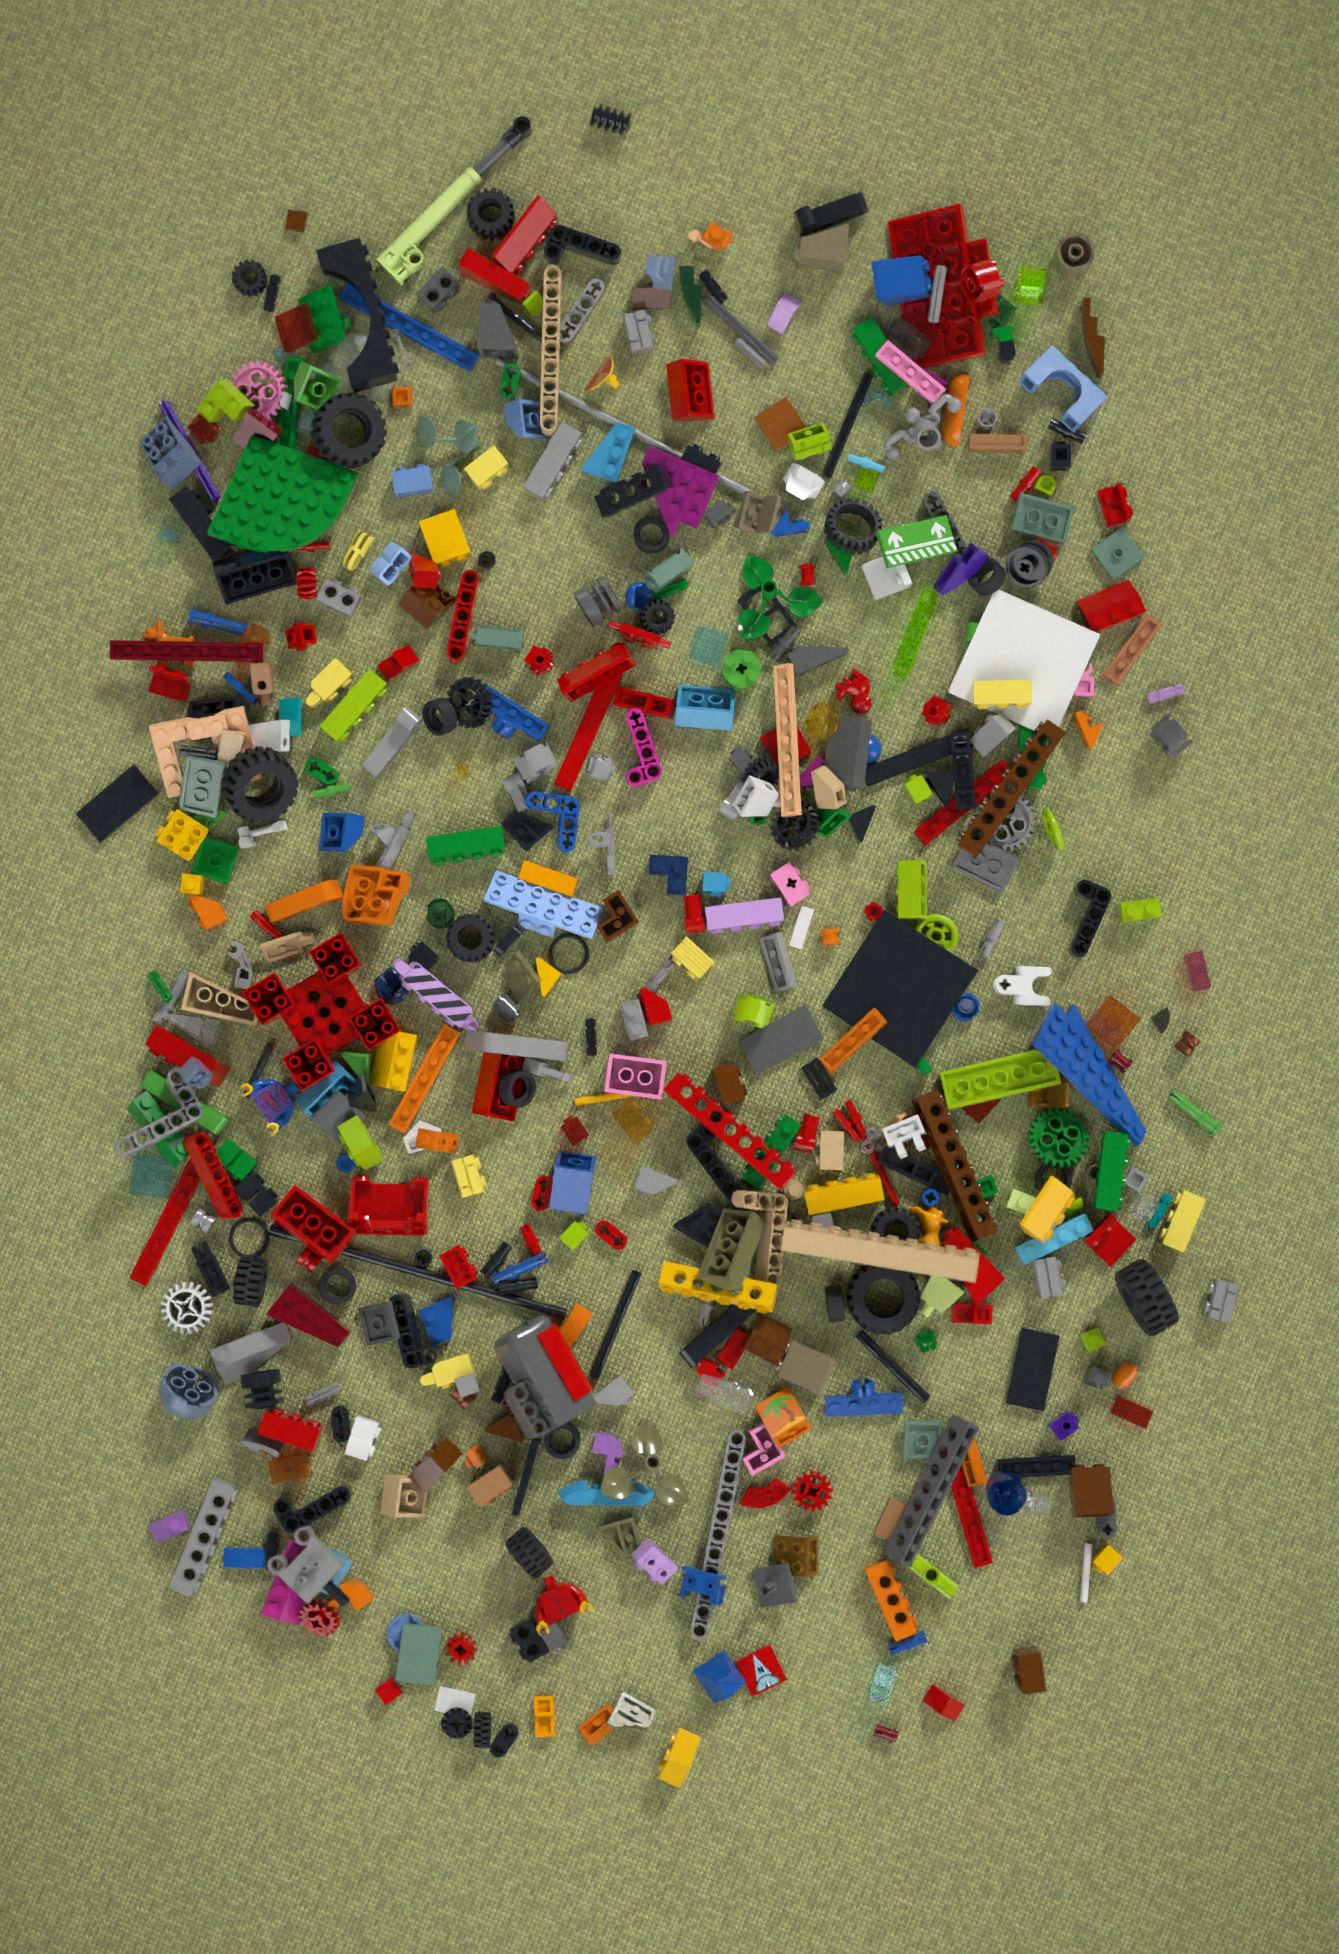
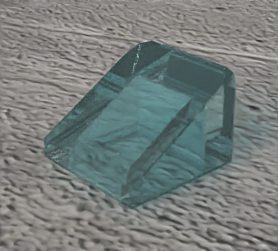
(168, 535)

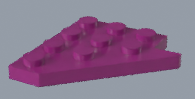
(690, 493)

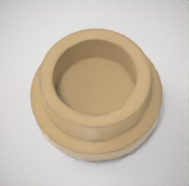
(794, 1189)

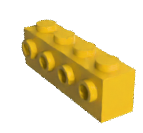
(843, 1194)

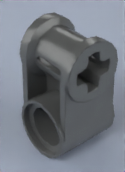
(1110, 1521)

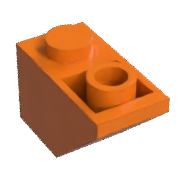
(209, 911)

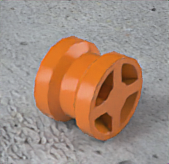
(829, 937)

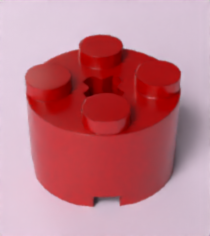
(981, 281)

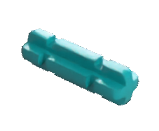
(1162, 1207)

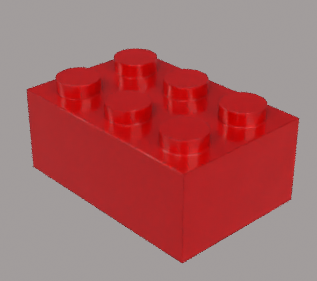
(291, 1429)

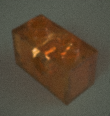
(281, 1474)

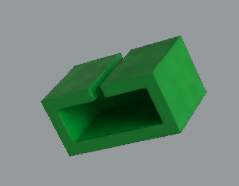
(236, 1160)

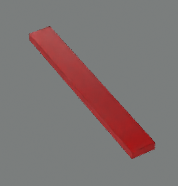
(586, 734)
(166, 1225)

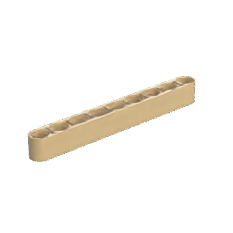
(549, 322)

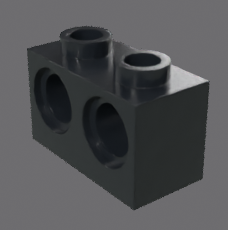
(532, 1638)

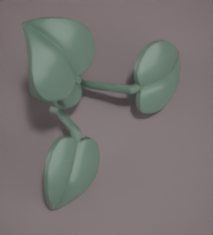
(466, 442)

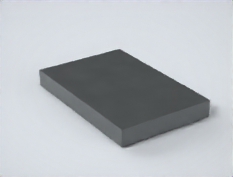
(991, 866)

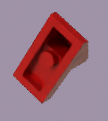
(398, 663)

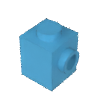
(715, 883)

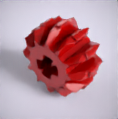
(306, 583)
(466, 1645)

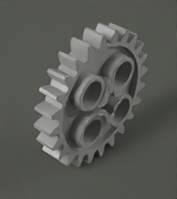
(1020, 812)

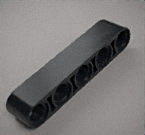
(715, 1334)

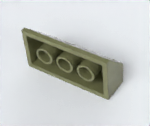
(731, 1249)

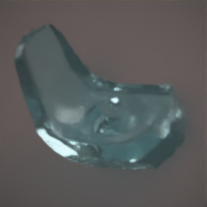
(881, 397)

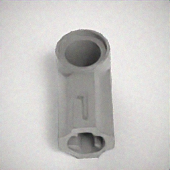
(517, 789)
(727, 808)

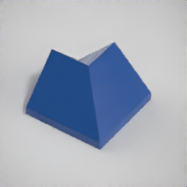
(719, 1677)

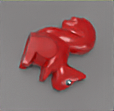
(857, 687)

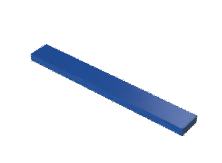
(415, 331)

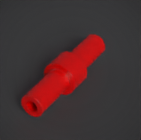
(315, 546)
(846, 1125)

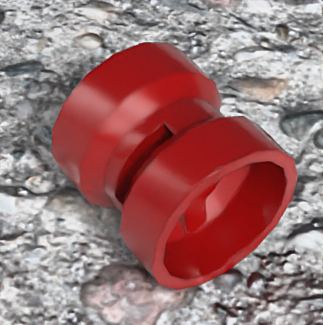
(309, 1260)

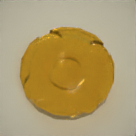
(822, 721)

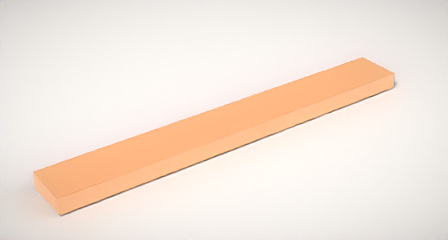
(787, 740)

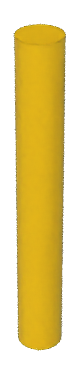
(599, 1098)

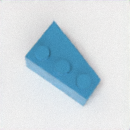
(611, 454)

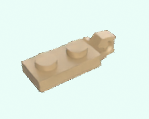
(286, 945)

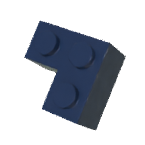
(672, 867)

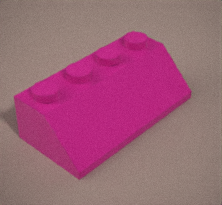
(282, 1600)

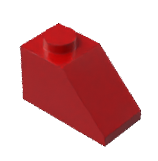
(423, 572)

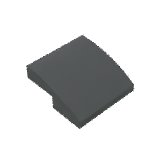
(334, 1113)

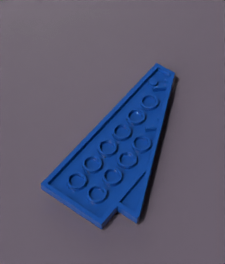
(1074, 1052)

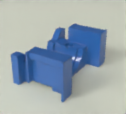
(701, 1583)

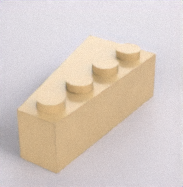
(213, 1001)

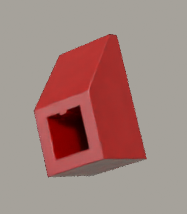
(656, 1007)

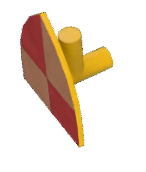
(604, 373)

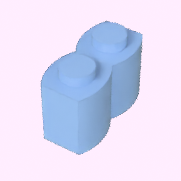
(390, 563)

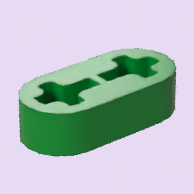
(514, 382)
(324, 767)

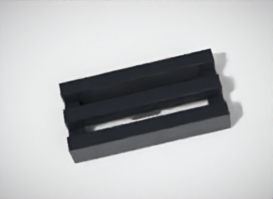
(827, 1092)

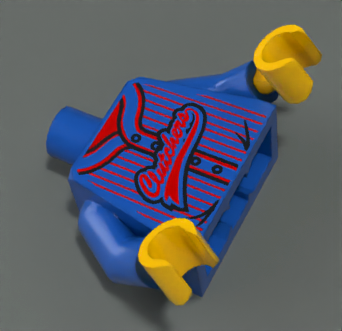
(273, 1101)

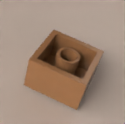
(490, 1484)

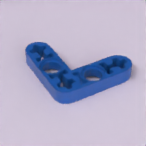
(564, 814)

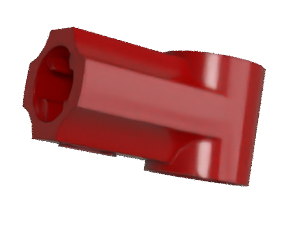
(694, 919)
(806, 1137)

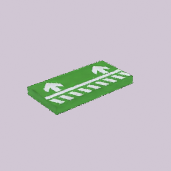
(916, 541)

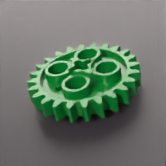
(1065, 1124)

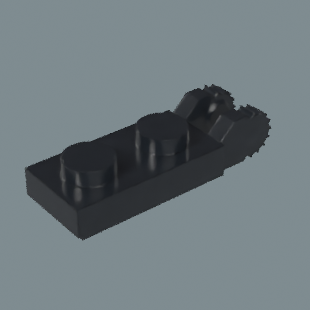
(211, 1270)

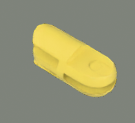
(357, 550)

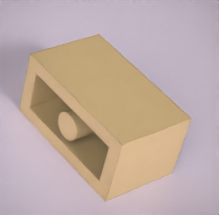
(831, 1150)

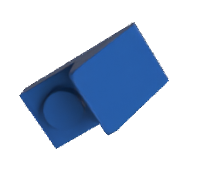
(784, 528)

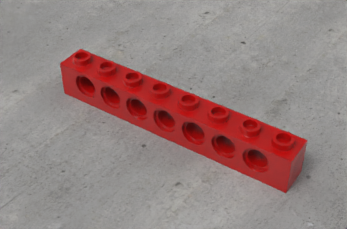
(681, 1082)

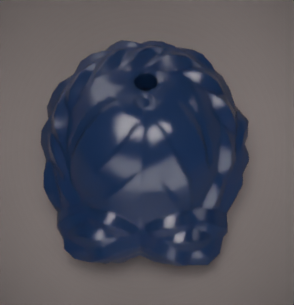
(389, 987)

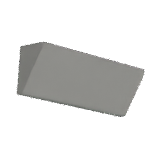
(778, 962)

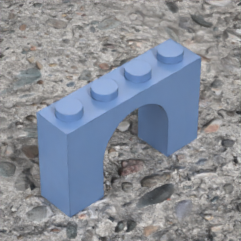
(1055, 366)

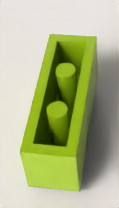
(912, 889)

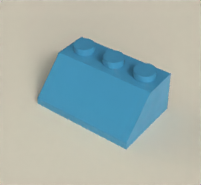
(705, 707)
(316, 1095)

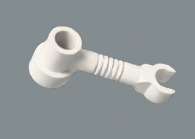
(246, 836)

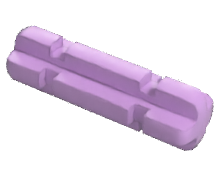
(1165, 693)

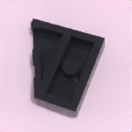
(525, 829)

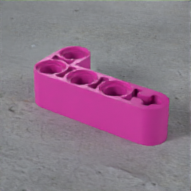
(640, 747)

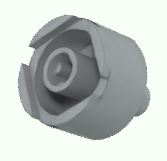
(535, 761)

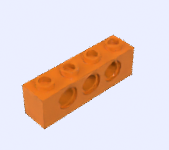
(899, 1629)

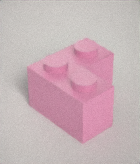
(765, 1454)

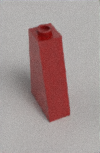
(493, 277)
(987, 1276)

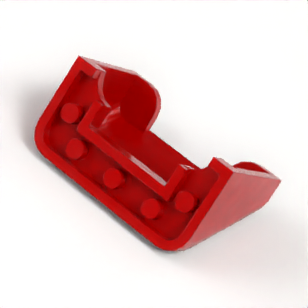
(389, 1207)

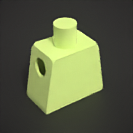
(1017, 1200)
(938, 1295)

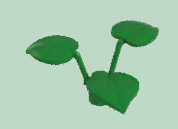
(760, 572)

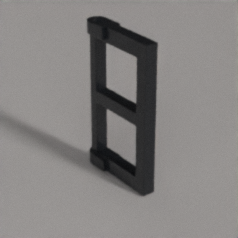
(778, 606)

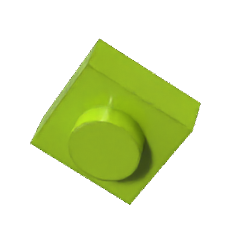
(1092, 1339)

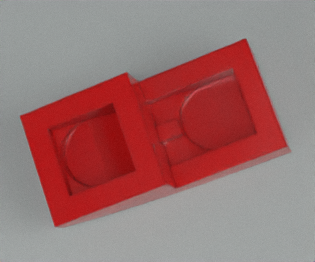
(971, 1313)

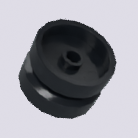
(1029, 563)

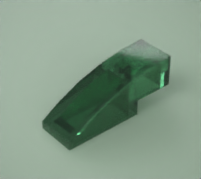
(691, 293)

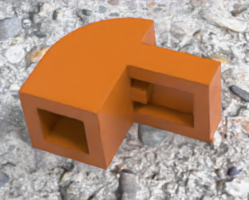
(357, 1592)

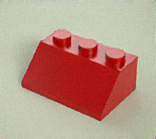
(690, 390)
(1111, 607)

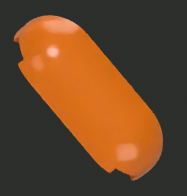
(951, 421)

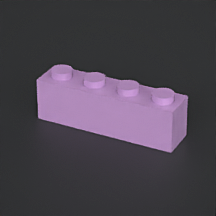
(744, 914)

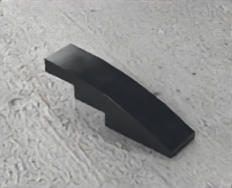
(914, 1170)

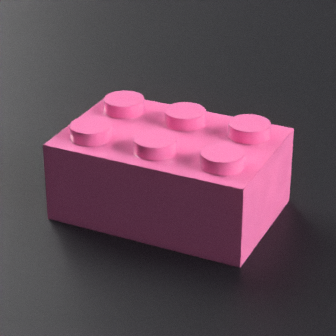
(635, 1076)

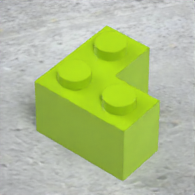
(222, 400)
(360, 1143)

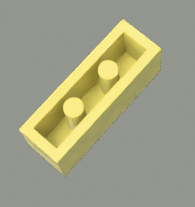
(1002, 694)
(1181, 1220)

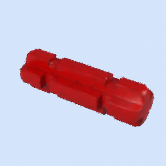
(265, 924)

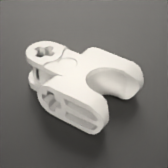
(1021, 985)

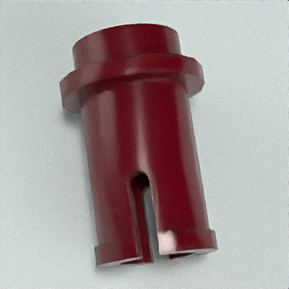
(886, 1733)

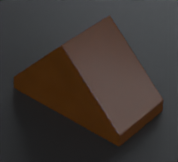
(506, 1428)

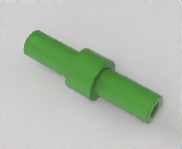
(331, 790)

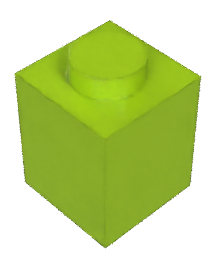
(917, 789)
(574, 1234)

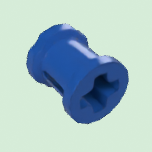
(925, 1200)

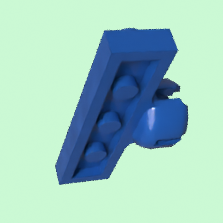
(514, 717)
(863, 1401)

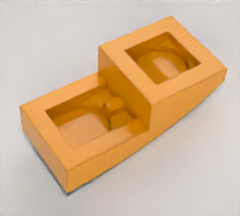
(544, 1716)

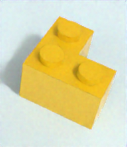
(679, 1758)

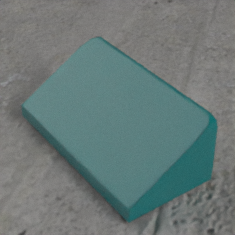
(291, 710)

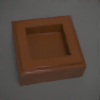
(296, 220)

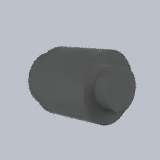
(507, 1008)

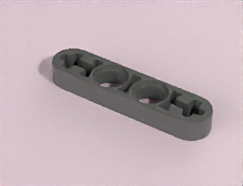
(929, 507)

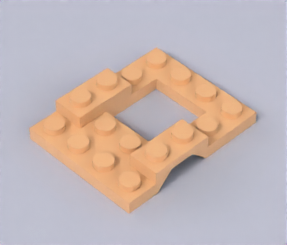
(166, 733)

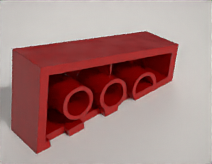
(179, 1052)

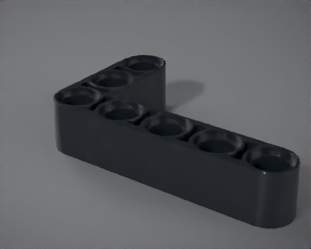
(715, 1162)

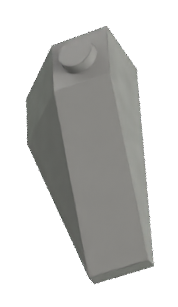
(249, 1352)

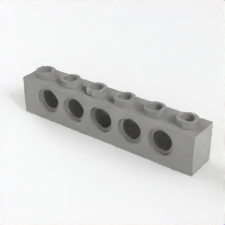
(180, 1581)

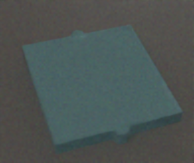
(708, 646)

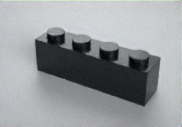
(198, 521)

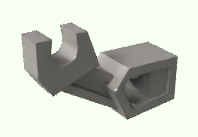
(240, 955)
(542, 1069)

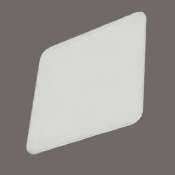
(285, 401)

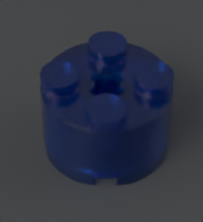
(998, 1485)

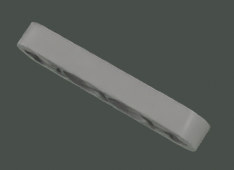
(582, 312)

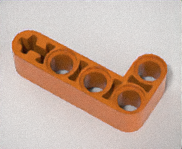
(304, 900)

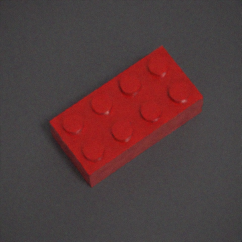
(313, 1224)

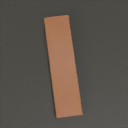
(1132, 649)

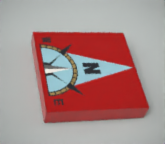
(761, 1670)

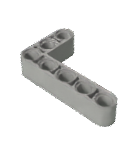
(516, 1045)
(165, 1122)

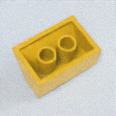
(394, 1062)
(1048, 1210)

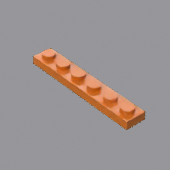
(424, 1078)

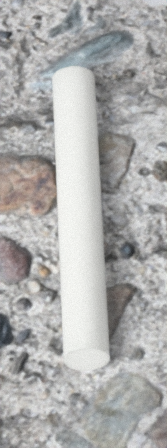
(1086, 1572)

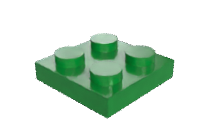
(215, 860)

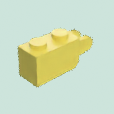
(328, 683)
(447, 1370)

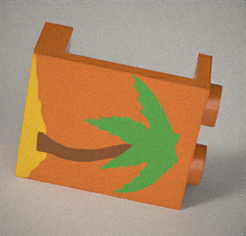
(783, 1417)

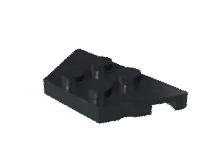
(700, 1224)

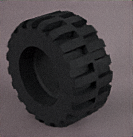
(365, 413)
(274, 800)
(1146, 1297)
(883, 1323)

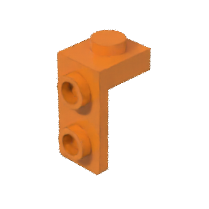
(436, 1140)

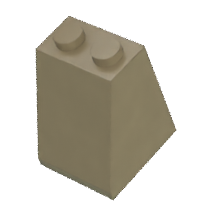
(824, 250)
(805, 1367)

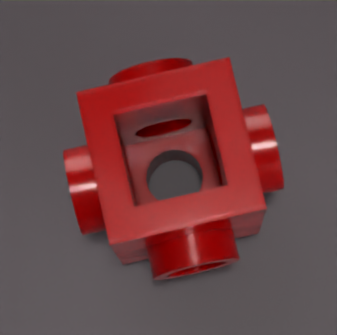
(301, 637)
(536, 654)
(937, 711)

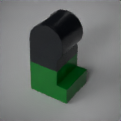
(1005, 343)

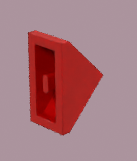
(943, 1703)

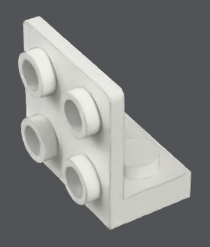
(883, 580)

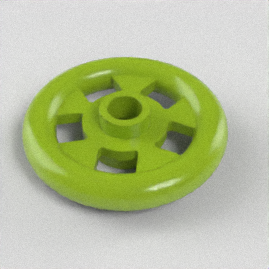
(1052, 829)
(948, 926)

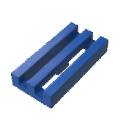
(240, 688)

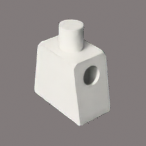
(271, 734)
(756, 798)

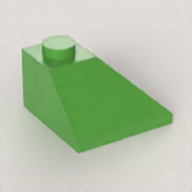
(314, 386)

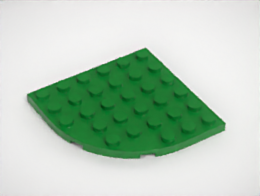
(280, 498)

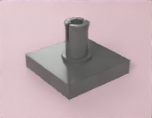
(774, 1585)

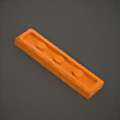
(853, 1040)

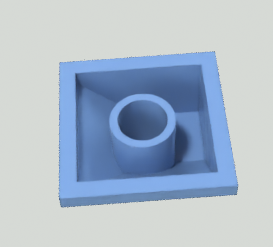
(524, 419)

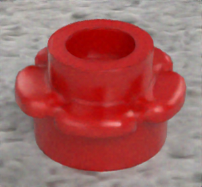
(868, 911)

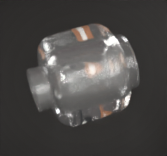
(1143, 1207)

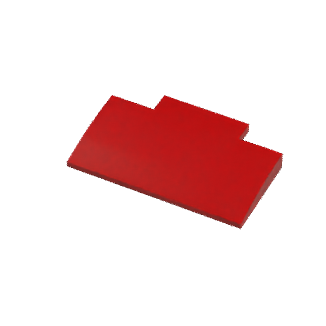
(944, 241)

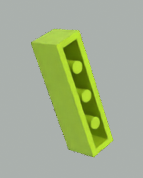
(354, 706)

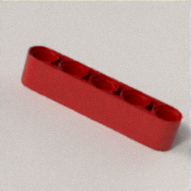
(461, 607)
(213, 1175)

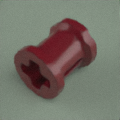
(1120, 1061)

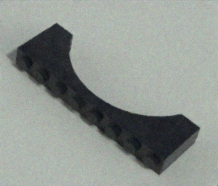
(375, 362)

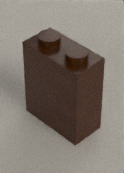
(1091, 1491)

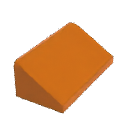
(595, 1727)

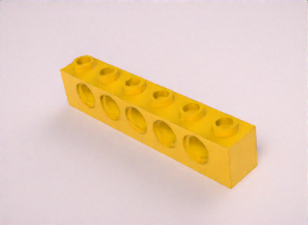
(672, 1271)

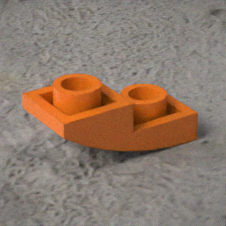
(575, 1323)

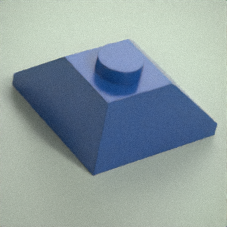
(340, 831)

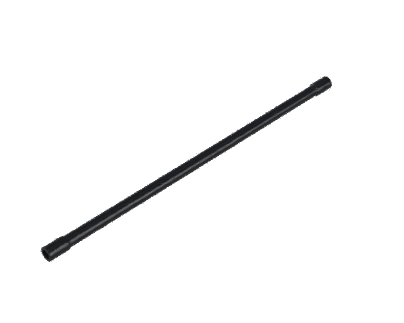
(549, 1309)

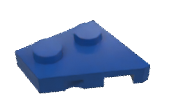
(438, 1320)

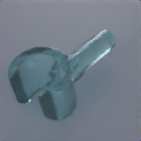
(280, 355)

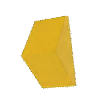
(548, 976)

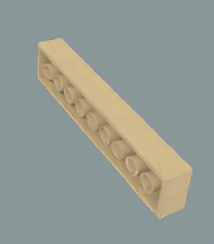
(880, 1251)

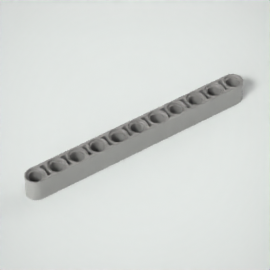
(713, 1543)

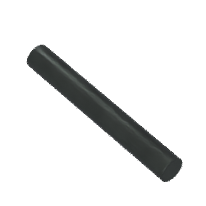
(260, 1065)

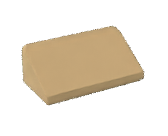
(229, 746)

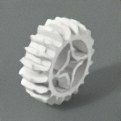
(194, 1311)

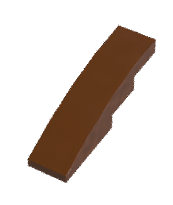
(1093, 343)

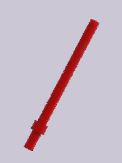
(856, 1118)

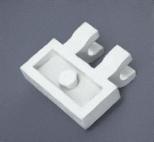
(903, 1131)

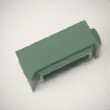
(668, 571)
(499, 638)

